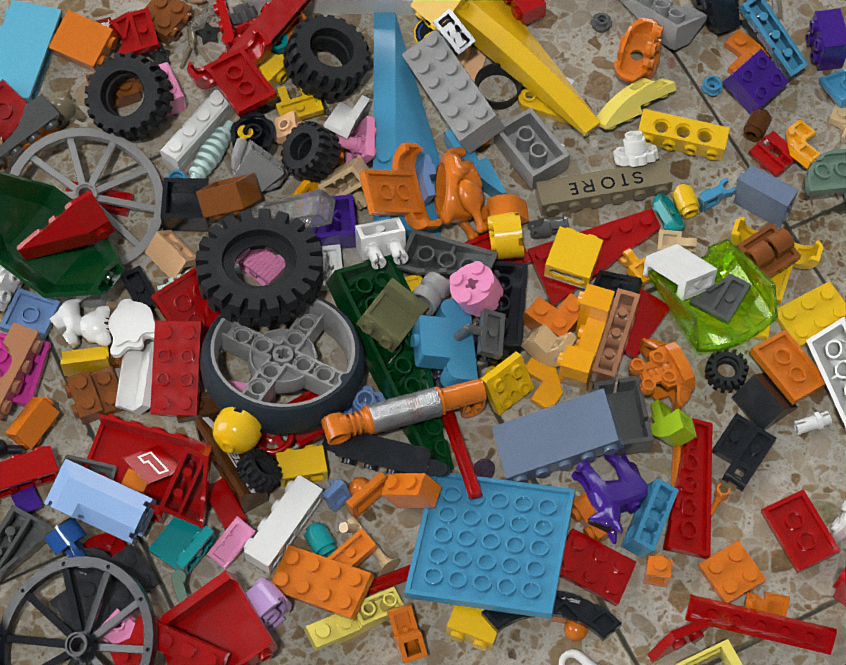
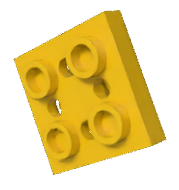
(504, 379)

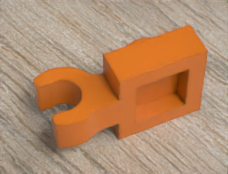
(771, 603)

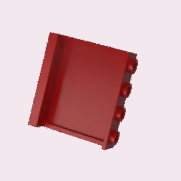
(123, 438)
(224, 618)

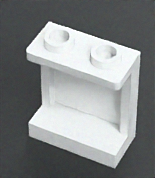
(683, 268)

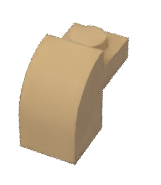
(546, 346)

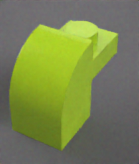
(671, 427)

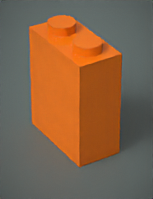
(83, 41)

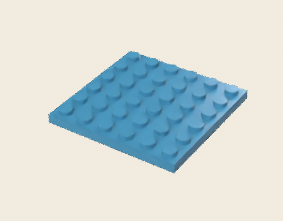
(493, 549)

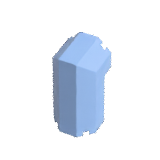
(100, 502)

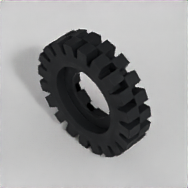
(236, 298)

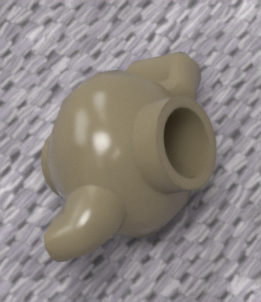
(66, 108)

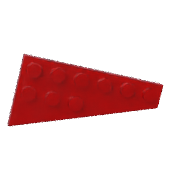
(616, 238)

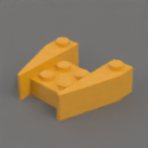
(579, 359)

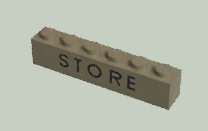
(603, 188)

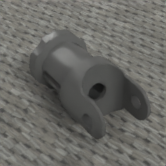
(547, 227)

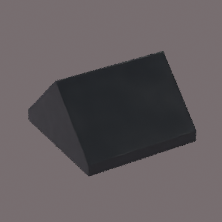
(762, 401)

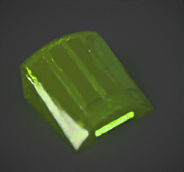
(752, 316)

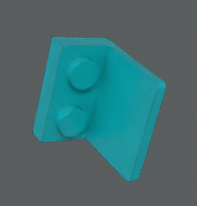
(182, 544)

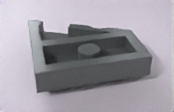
(723, 298)

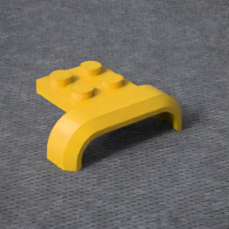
(809, 255)

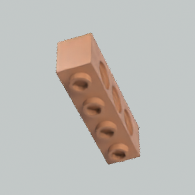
(615, 336)

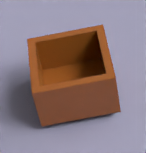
(229, 196)

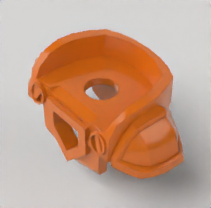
(641, 36)
(667, 367)

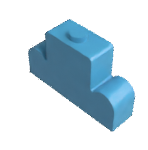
(438, 348)

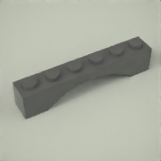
(36, 118)

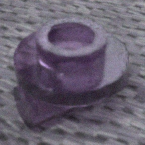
(484, 468)

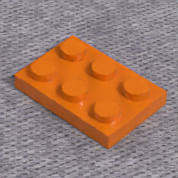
(788, 366)

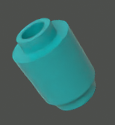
(320, 539)

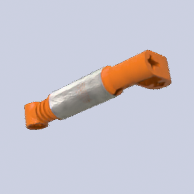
(405, 410)

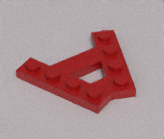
(175, 643)

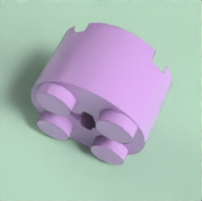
(269, 603)

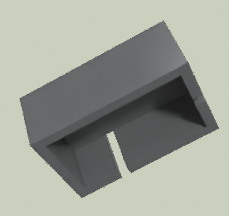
(630, 414)

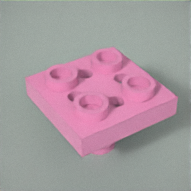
(360, 141)

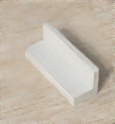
(345, 118)
(136, 380)

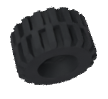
(310, 151)

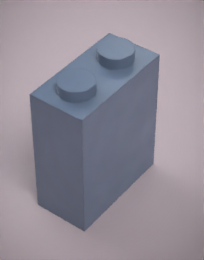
(764, 195)

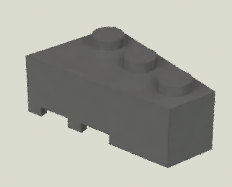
(19, 539)

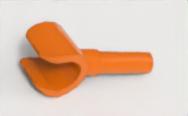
(719, 497)

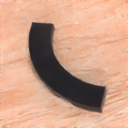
(567, 607)

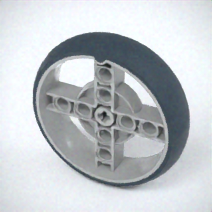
(284, 364)

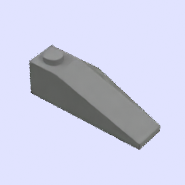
(678, 22)

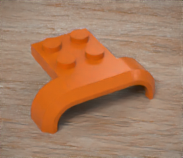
(398, 190)

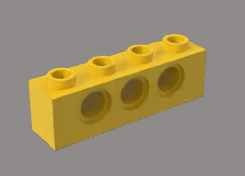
(692, 130)

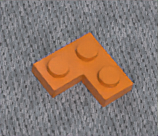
(743, 48)

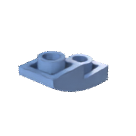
(425, 173)

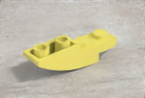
(628, 101)
(340, 629)

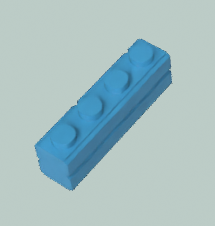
(773, 36)

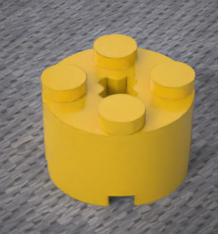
(506, 235)

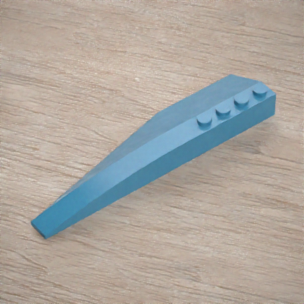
(398, 107)

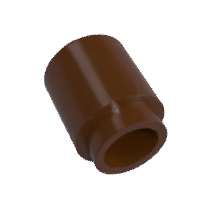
(757, 124)

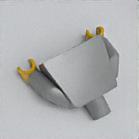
(251, 158)

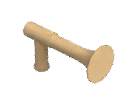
(387, 564)

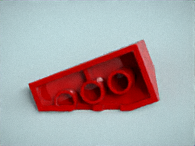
(77, 226)

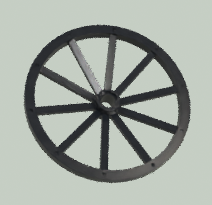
(81, 634)

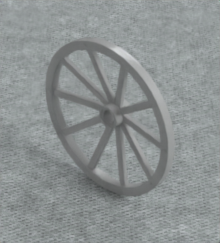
(113, 141)

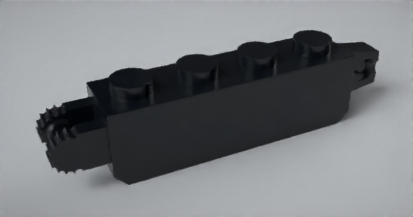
(389, 455)

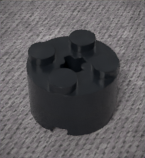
(263, 131)

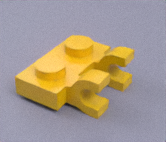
(304, 105)

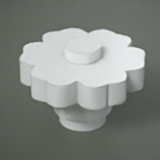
(635, 150)

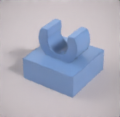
(336, 494)

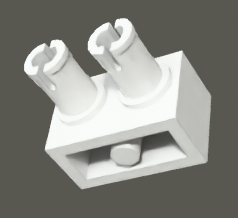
(381, 239)

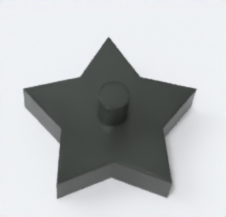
(208, 33)
(159, 56)

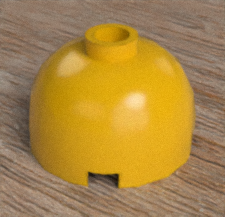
(236, 431)

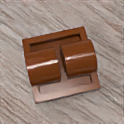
(770, 250)

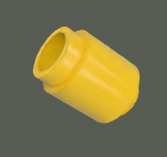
(686, 201)

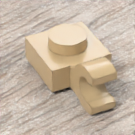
(669, 238)

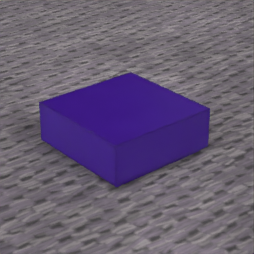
(27, 500)

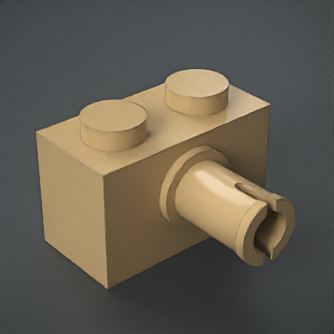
(346, 181)

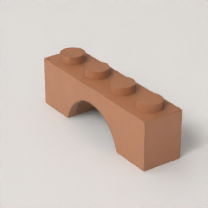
(22, 346)

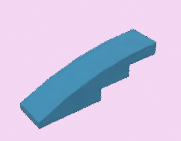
(490, 181)

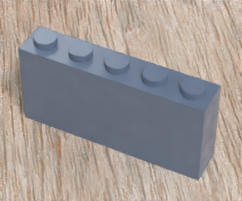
(558, 437)

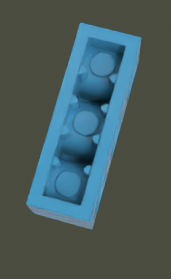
(650, 519)

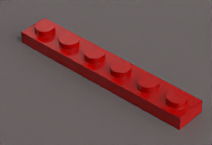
(761, 624)

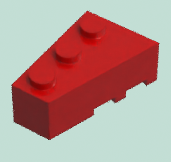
(189, 486)

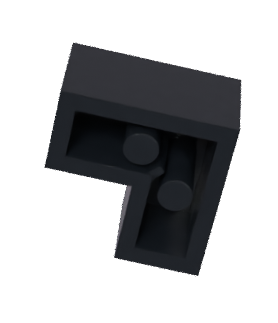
(721, 14)

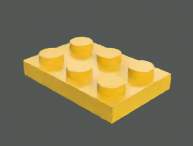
(811, 313)

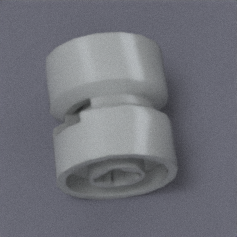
(432, 291)

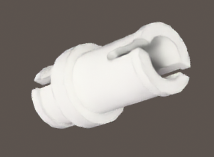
(813, 422)

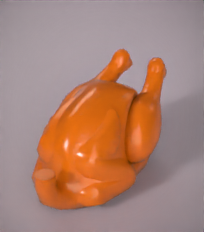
(459, 192)

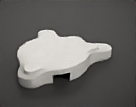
(130, 327)

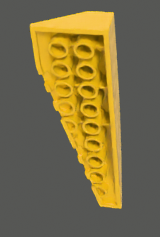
(523, 57)

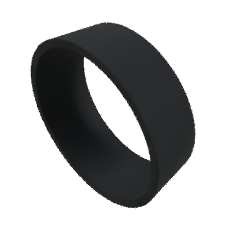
(495, 69)

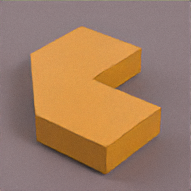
(797, 138)
(550, 390)

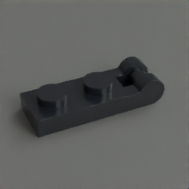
(749, 457)

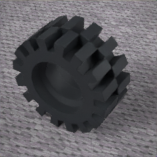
(726, 383)
(259, 470)

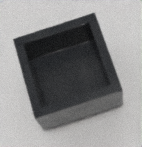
(181, 205)

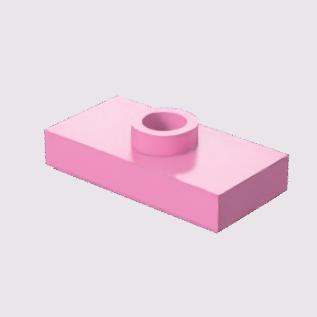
(231, 543)

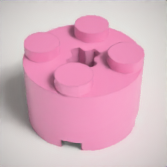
(475, 288)

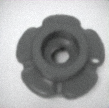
(601, 27)

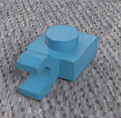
(712, 197)

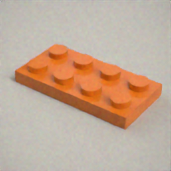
(322, 582)

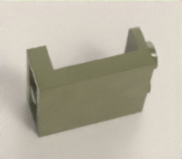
(391, 315)

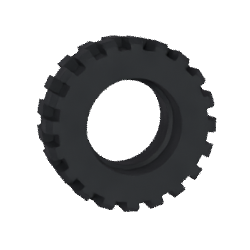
(335, 37)
(105, 85)

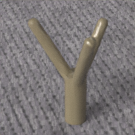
(192, 40)

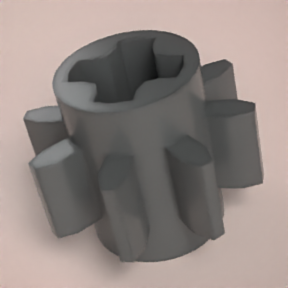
(243, 13)

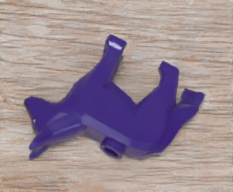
(612, 496)

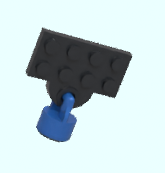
(66, 539)

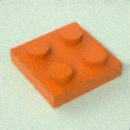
(732, 573)

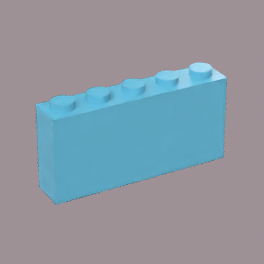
(25, 45)

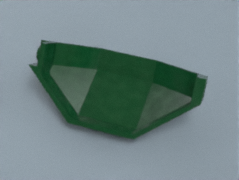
(73, 272)

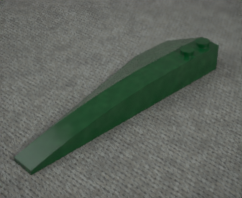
(395, 372)

